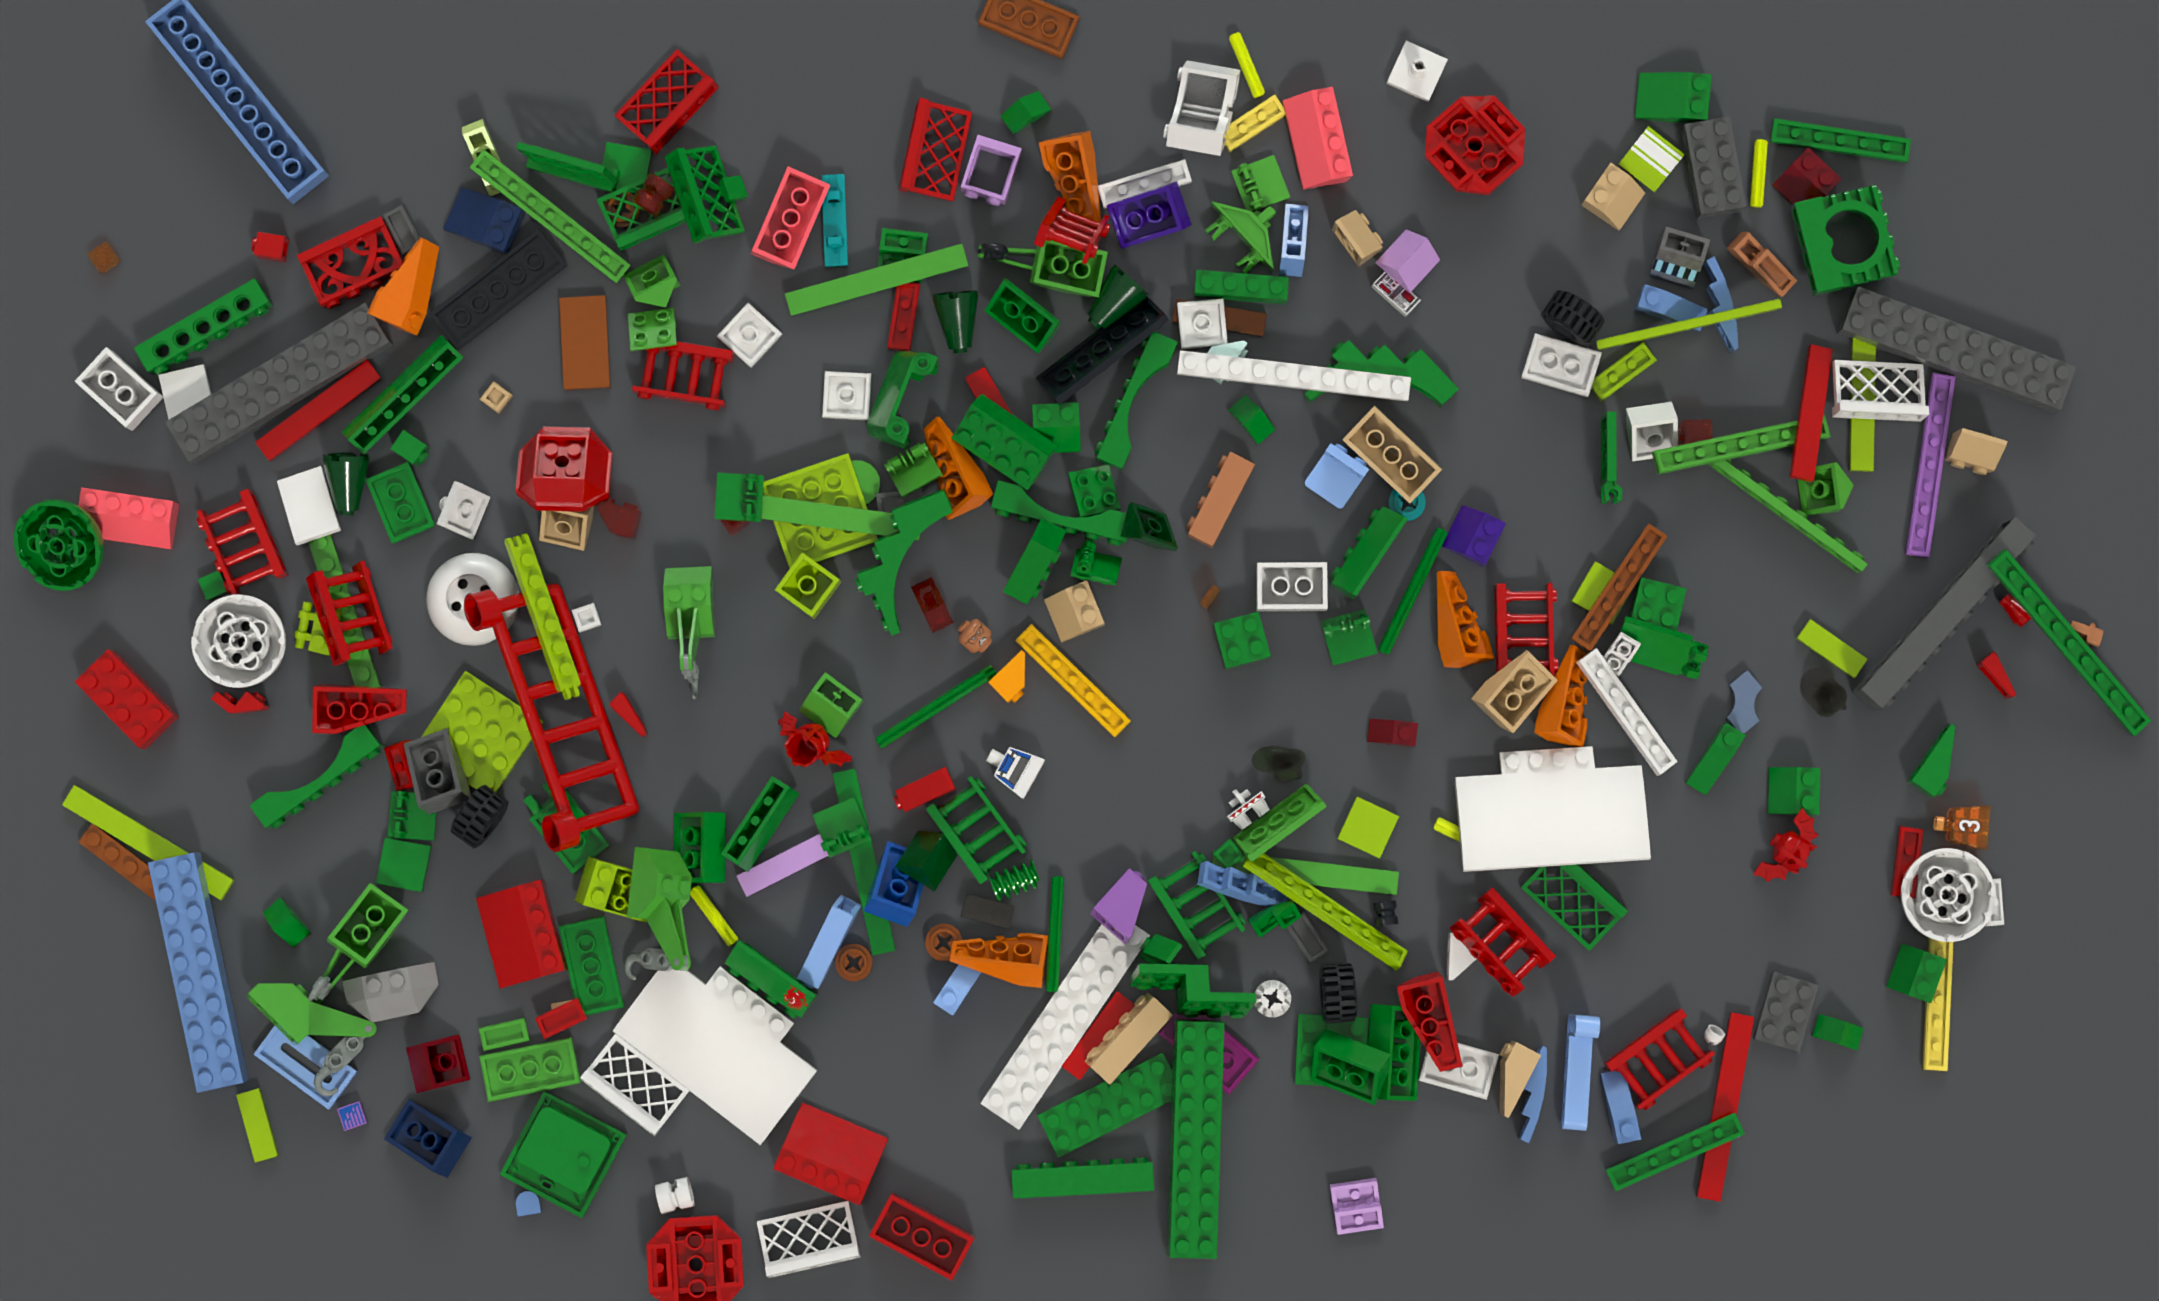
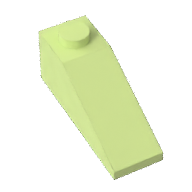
(477, 140)

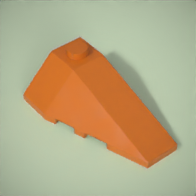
(961, 476)

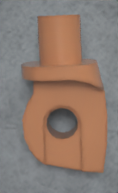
(2089, 633)

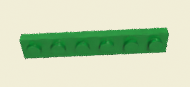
(1840, 140)
(1675, 1151)

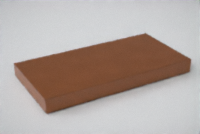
(1031, 23)
(584, 342)

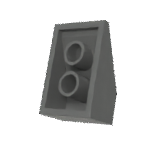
(436, 772)

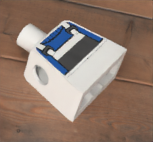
(1016, 769)

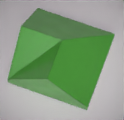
(652, 282)
(1827, 491)

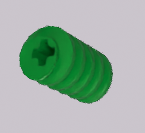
(1014, 880)

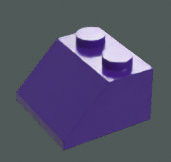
(1473, 535)

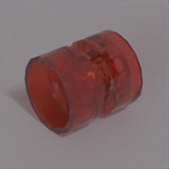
(650, 202)

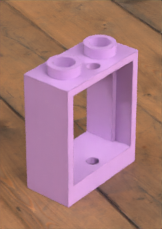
(998, 148)

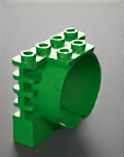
(1822, 268)

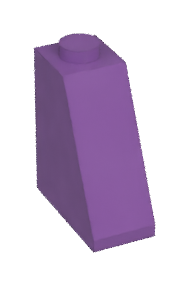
(1121, 905)

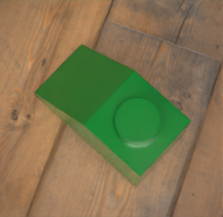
(1159, 950)

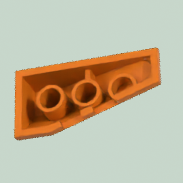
(1073, 169)
(407, 294)
(1458, 633)
(1562, 710)
(1011, 959)

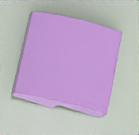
(1356, 1206)

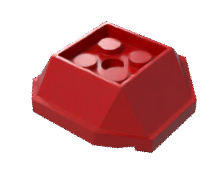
(1480, 122)
(569, 488)
(695, 1237)

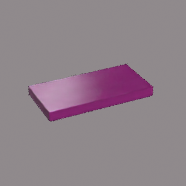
(1236, 1057)

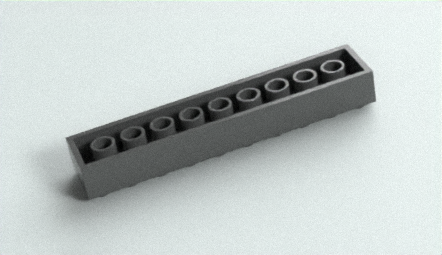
(1956, 350)
(278, 384)
(1941, 617)

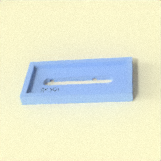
(272, 1055)

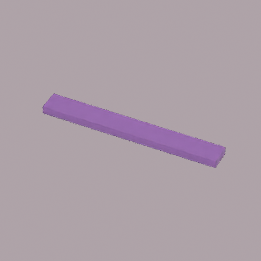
(1930, 465)

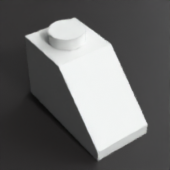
(1457, 957)

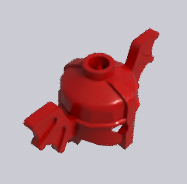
(809, 743)
(1790, 849)

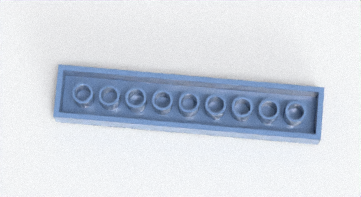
(237, 99)
(198, 972)

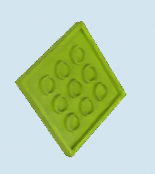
(825, 483)
(484, 729)

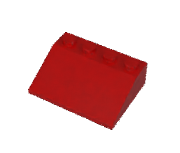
(521, 933)
(830, 1153)

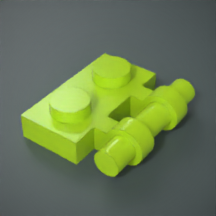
(316, 637)

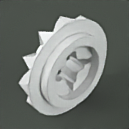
(1283, 995)

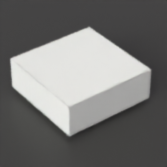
(586, 617)

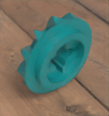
(1395, 505)

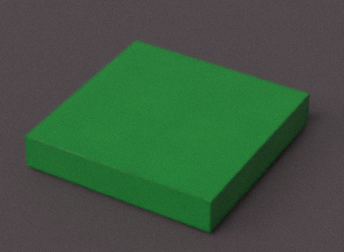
(630, 161)
(403, 864)

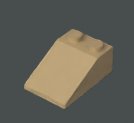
(1514, 691)
(1515, 1070)

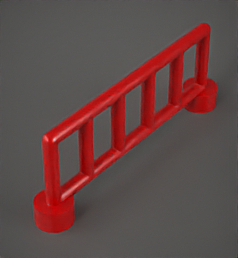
(561, 828)

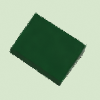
(1148, 528)
(927, 858)

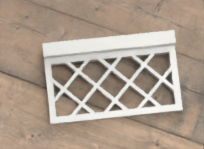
(1873, 409)
(625, 1103)
(813, 1259)

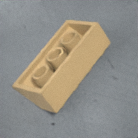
(1392, 454)

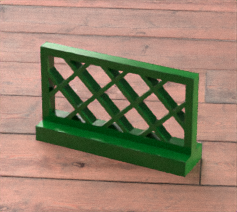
(569, 167)
(691, 196)
(646, 230)
(1592, 887)

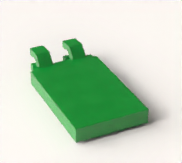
(1609, 460)
(1665, 648)
(590, 842)

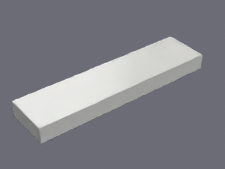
(1144, 181)

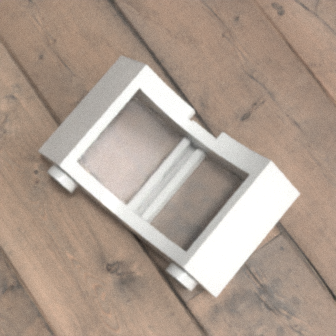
(1202, 108)

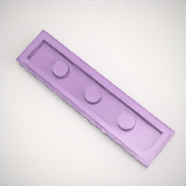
(782, 865)

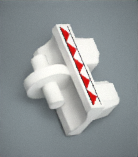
(1239, 816)

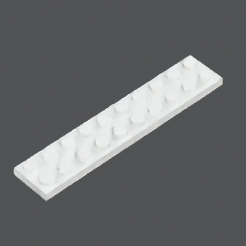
(1061, 1025)

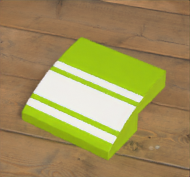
(1651, 159)

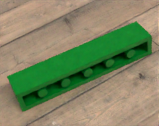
(402, 394)
(1082, 1179)

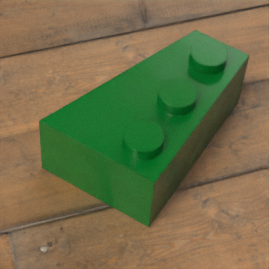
(1034, 562)

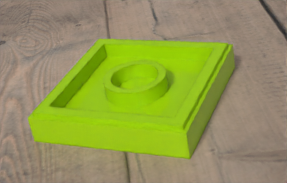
(1593, 586)
(1368, 827)

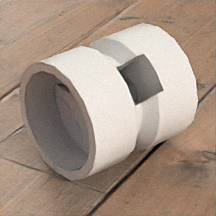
(674, 1195)

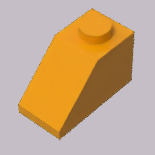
(1011, 679)

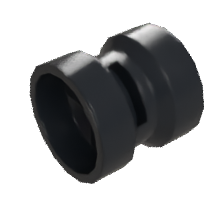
(1385, 913)

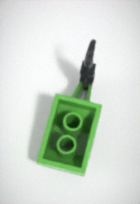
(1054, 266)

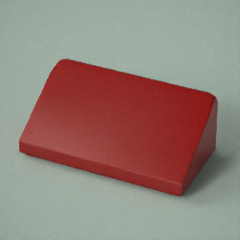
(399, 765)

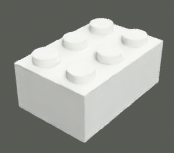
(119, 389)
(1291, 586)

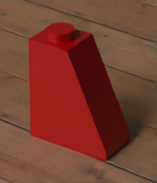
(924, 790)

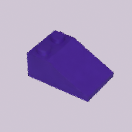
(1149, 215)

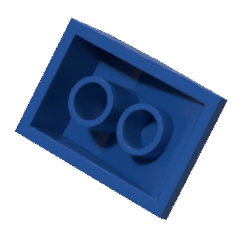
(892, 891)

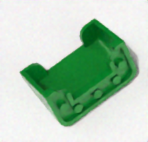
(883, 422)

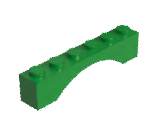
(1155, 357)
(1014, 501)
(356, 748)

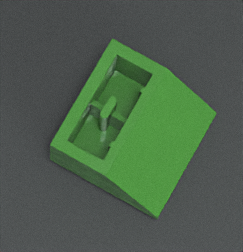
(831, 705)

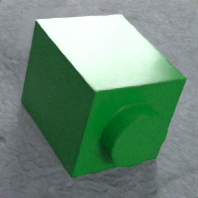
(411, 448)

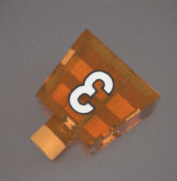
(1966, 826)

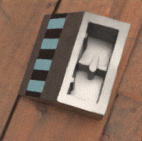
(1679, 257)

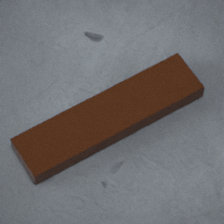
(1237, 320)

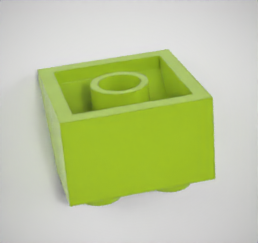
(808, 585)

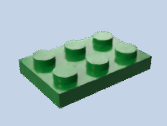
(400, 502)

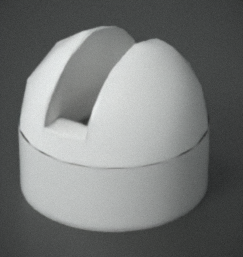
(1714, 1034)

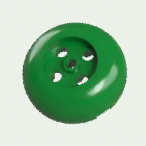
(50, 554)

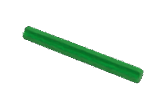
(1054, 938)

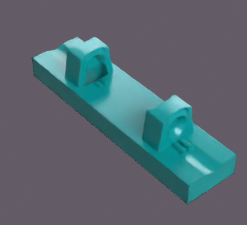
(835, 222)

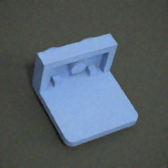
(1336, 475)

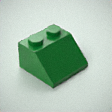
(1059, 425)
(1793, 789)
(1916, 973)

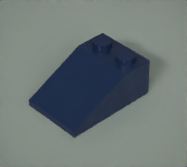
(484, 220)
(427, 1138)

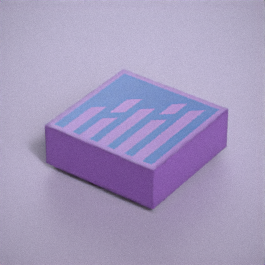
(352, 1115)

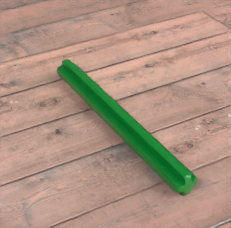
(1412, 591)
(935, 706)

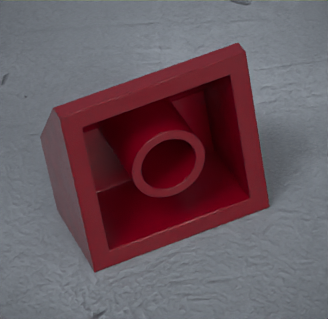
(1806, 179)
(437, 1063)

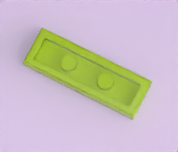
(1622, 371)
(1831, 648)
(257, 1125)

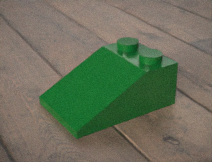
(1673, 97)

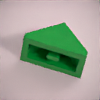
(1025, 112)
(1252, 419)
(286, 923)
(1837, 1031)

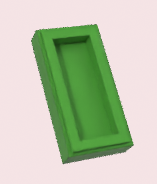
(504, 1034)

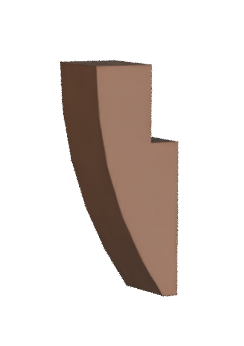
(1761, 263)

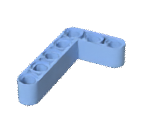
(1575, 1104)

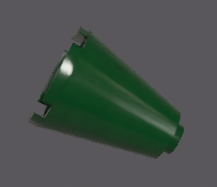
(1115, 299)
(957, 317)
(346, 479)

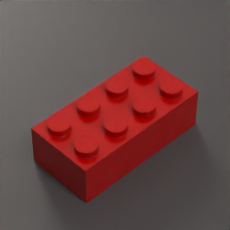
(126, 699)
(922, 1236)

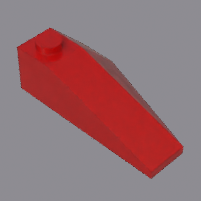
(349, 706)
(1428, 1011)

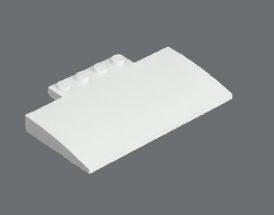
(1551, 812)
(719, 1046)

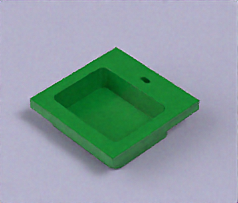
(564, 1150)

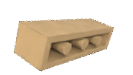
(1128, 1037)

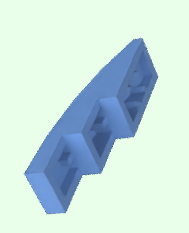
(1722, 300)
(1239, 885)
(1534, 1099)

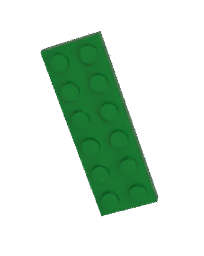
(1108, 1106)

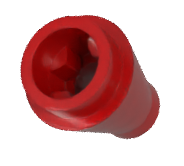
(2014, 610)

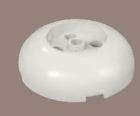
(444, 591)
(227, 616)
(1969, 878)

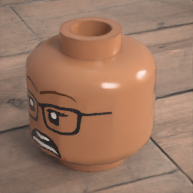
(974, 635)

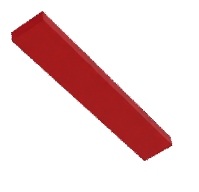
(318, 410)
(1811, 413)

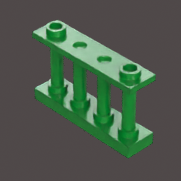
(968, 850)
(1185, 925)

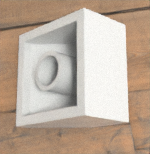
(1651, 429)

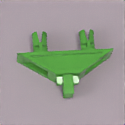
(1250, 228)

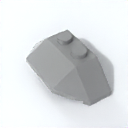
(392, 992)

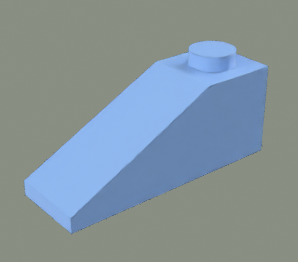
(956, 989)

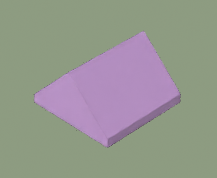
(1409, 259)

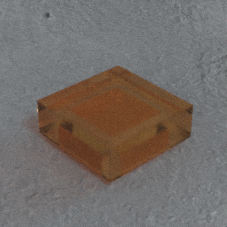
(1209, 597)

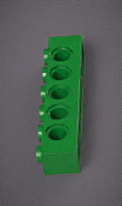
(150, 349)

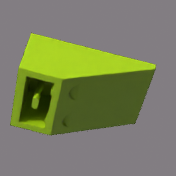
(605, 887)

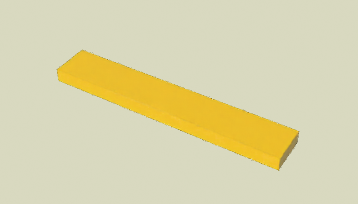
(1073, 680)

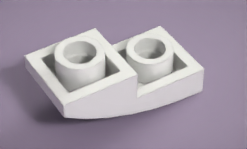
(1621, 652)

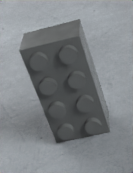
(1713, 167)

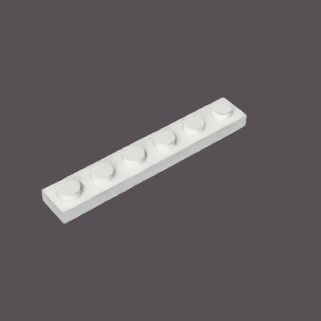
(1626, 712)

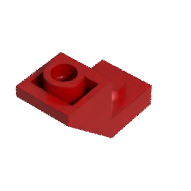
(248, 703)

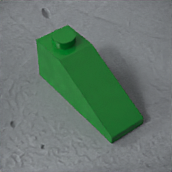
(1715, 758)
(1935, 766)

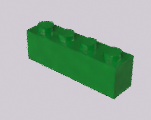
(1241, 287)
(760, 823)

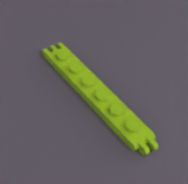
(543, 615)

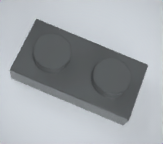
(889, 500)

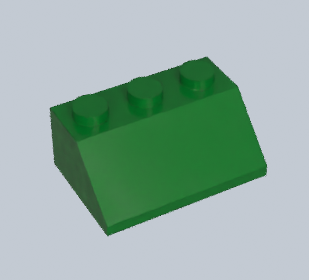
(1022, 316)
(700, 842)
(1350, 1066)

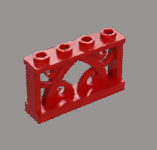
(321, 253)

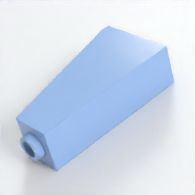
(828, 942)

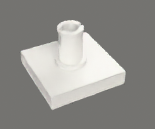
(1417, 71)
(462, 510)

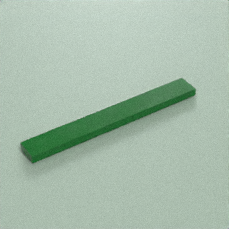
(864, 866)

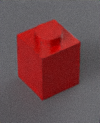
(270, 246)

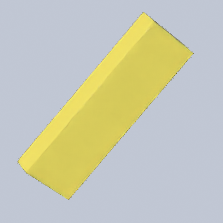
(1254, 122)

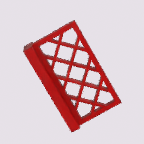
(680, 114)
(915, 146)

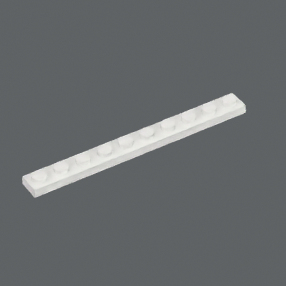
(1294, 375)

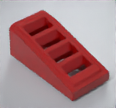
(1994, 671)
(624, 708)

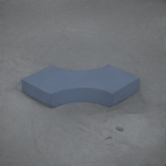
(1744, 693)

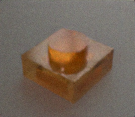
(103, 257)

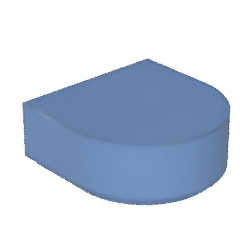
(528, 1203)

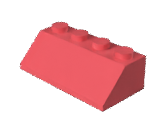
(1317, 138)
(790, 218)
(132, 517)

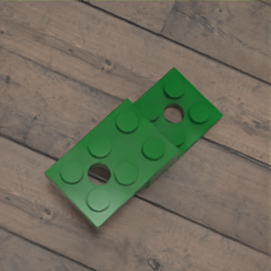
(1192, 990)

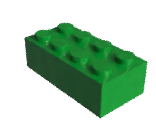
(1004, 441)

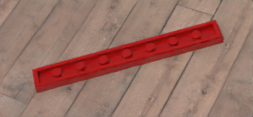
(1726, 1102)

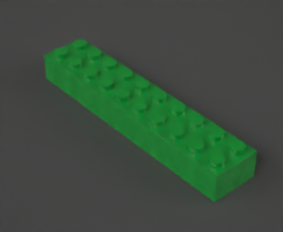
(1195, 1139)

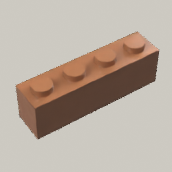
(1220, 500)

